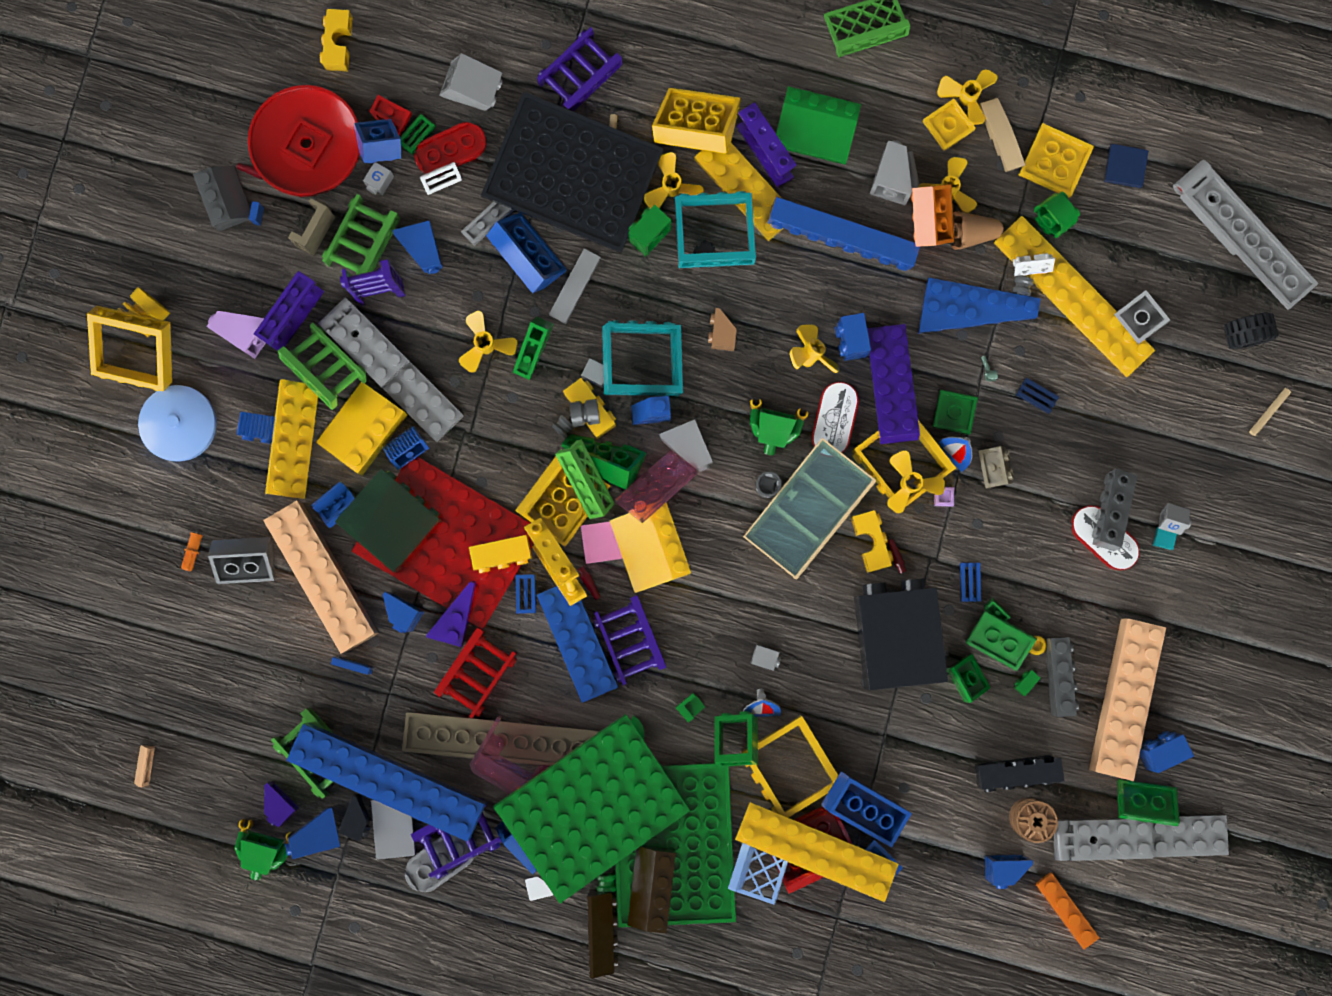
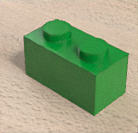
(995, 608)
(1027, 682)

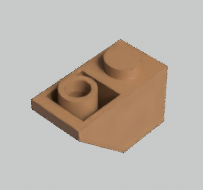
(723, 332)

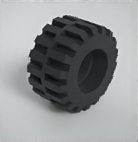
(1251, 330)

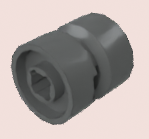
(584, 413)
(768, 484)

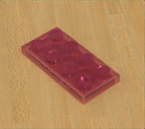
(656, 486)

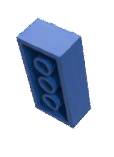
(866, 809)

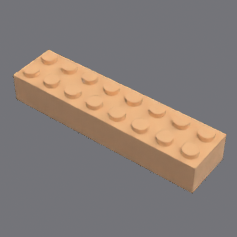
(321, 577)
(1127, 699)

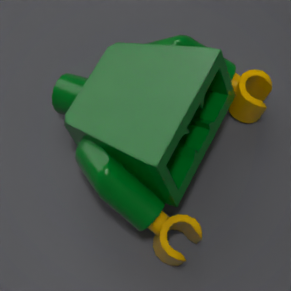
(775, 427)
(259, 851)

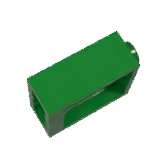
(741, 759)

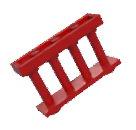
(467, 655)

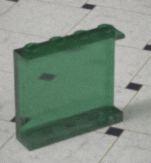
(388, 519)

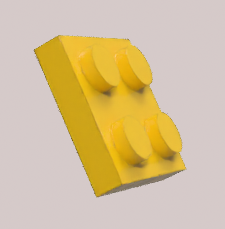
(948, 124)

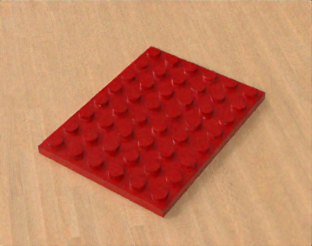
(442, 561)

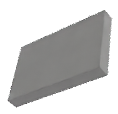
(392, 832)

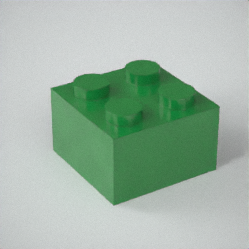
(649, 230)

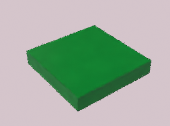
(955, 412)

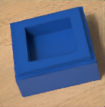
(256, 213)

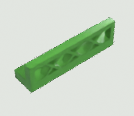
(584, 483)

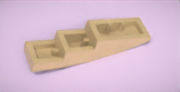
(1002, 134)

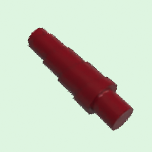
(249, 170)
(897, 557)
(589, 583)

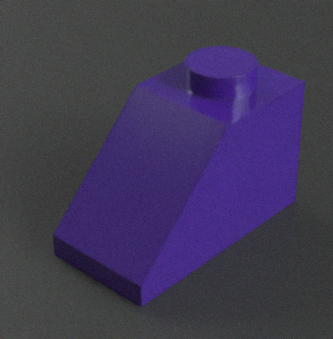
(277, 805)

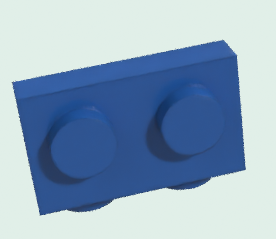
(333, 503)

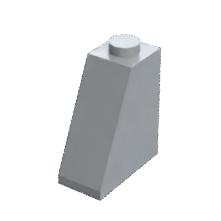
(688, 444)

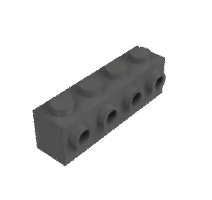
(1114, 509)
(1060, 677)

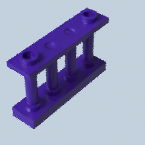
(598, 76)
(766, 145)
(373, 282)
(289, 311)
(648, 642)
(424, 836)

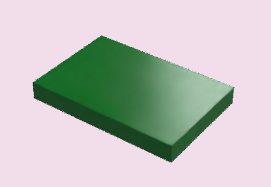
(1001, 640)
(1148, 802)

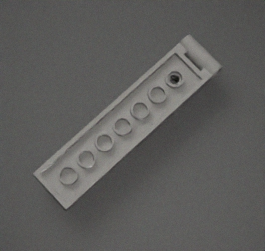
(1244, 234)
(391, 369)
(1135, 839)

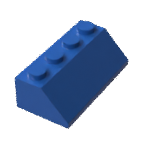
(526, 252)

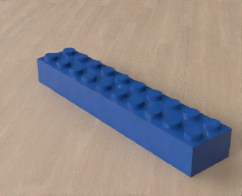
(386, 781)

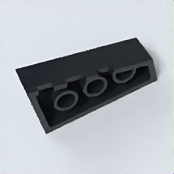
(1019, 772)

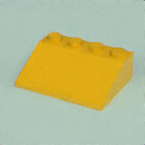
(696, 120)
(361, 428)
(555, 503)
(650, 549)

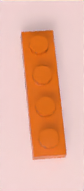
(1067, 910)

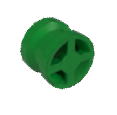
(606, 882)

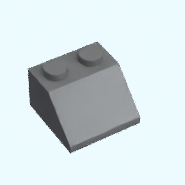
(1142, 317)

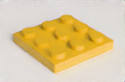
(1056, 160)

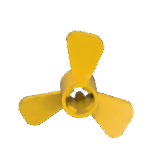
(951, 89)
(955, 169)
(659, 195)
(811, 351)
(472, 358)
(902, 463)

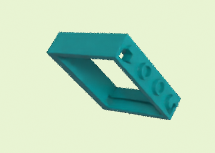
(721, 258)
(649, 327)

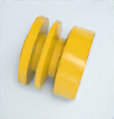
(145, 306)

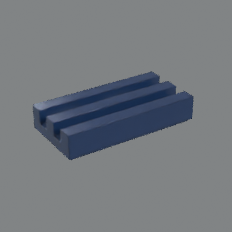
(1039, 388)

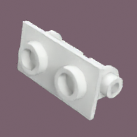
(1041, 264)

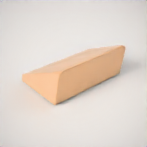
(144, 765)

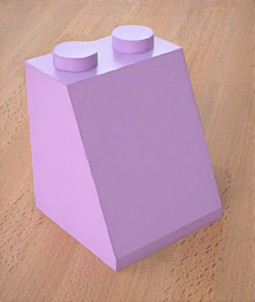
(238, 330)

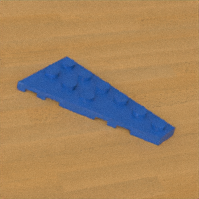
(963, 306)

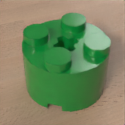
(1056, 214)

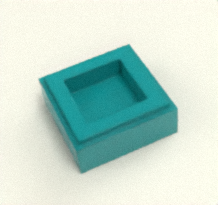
(1164, 539)

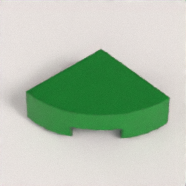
(638, 725)

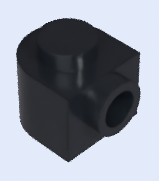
(705, 247)

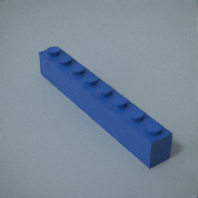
(843, 233)

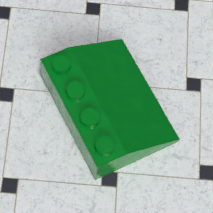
(817, 125)

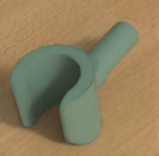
(990, 375)

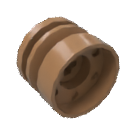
(1022, 820)

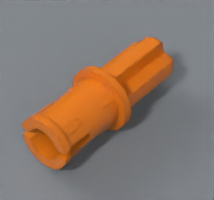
(191, 551)

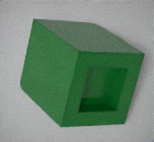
(690, 707)

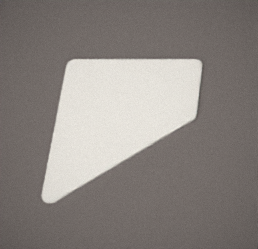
(537, 888)

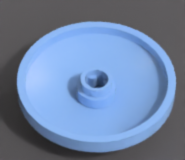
(177, 423)

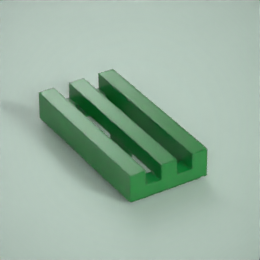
(412, 127)

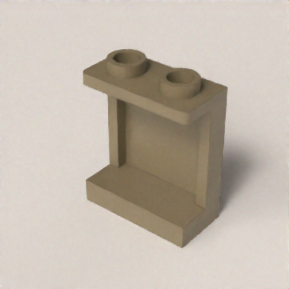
(316, 228)

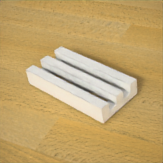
(452, 165)

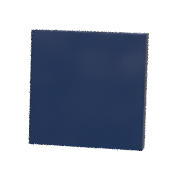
(1126, 166)

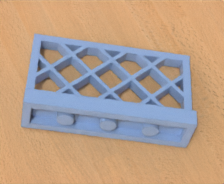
(743, 866)

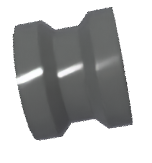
(1022, 285)
(563, 427)

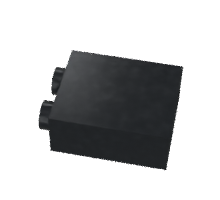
(900, 636)

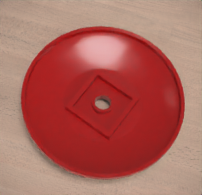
(284, 124)

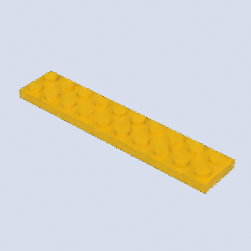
(1076, 298)

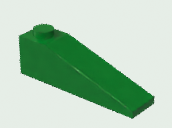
(613, 463)

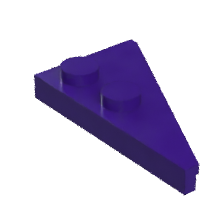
(453, 623)

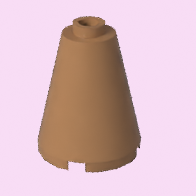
(974, 229)

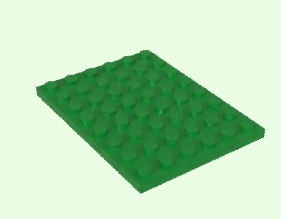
(591, 808)
(701, 846)

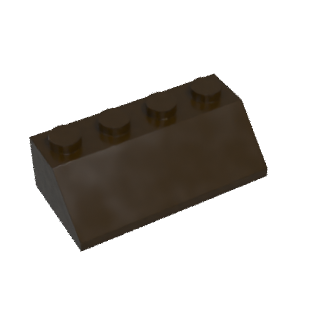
(651, 889)
(601, 933)

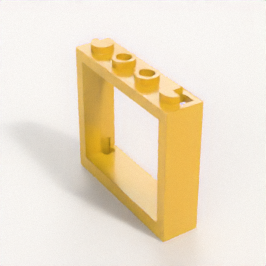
(133, 322)
(929, 443)
(767, 792)

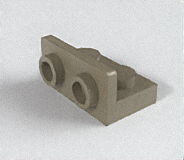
(996, 466)

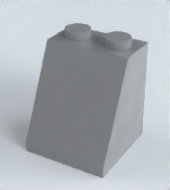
(471, 83)
(893, 174)

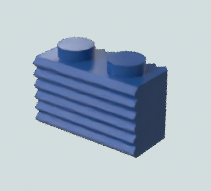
(256, 426)
(405, 447)

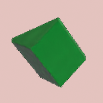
(968, 678)

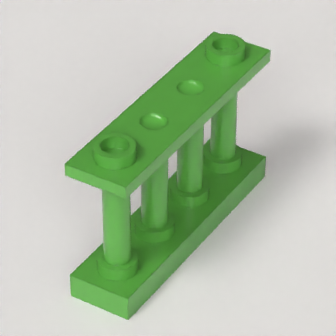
(380, 237)
(316, 383)
(280, 746)

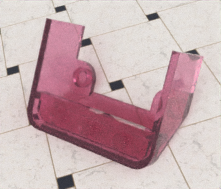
(497, 769)

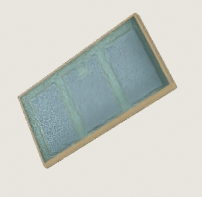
(809, 508)

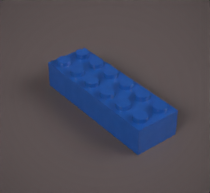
(578, 645)

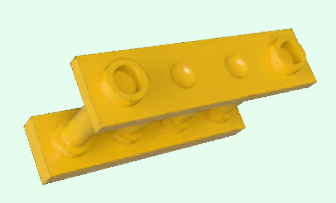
(555, 561)

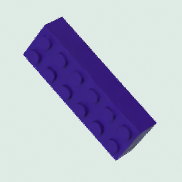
(893, 384)

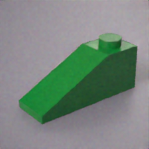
(532, 347)

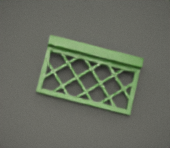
(869, 38)

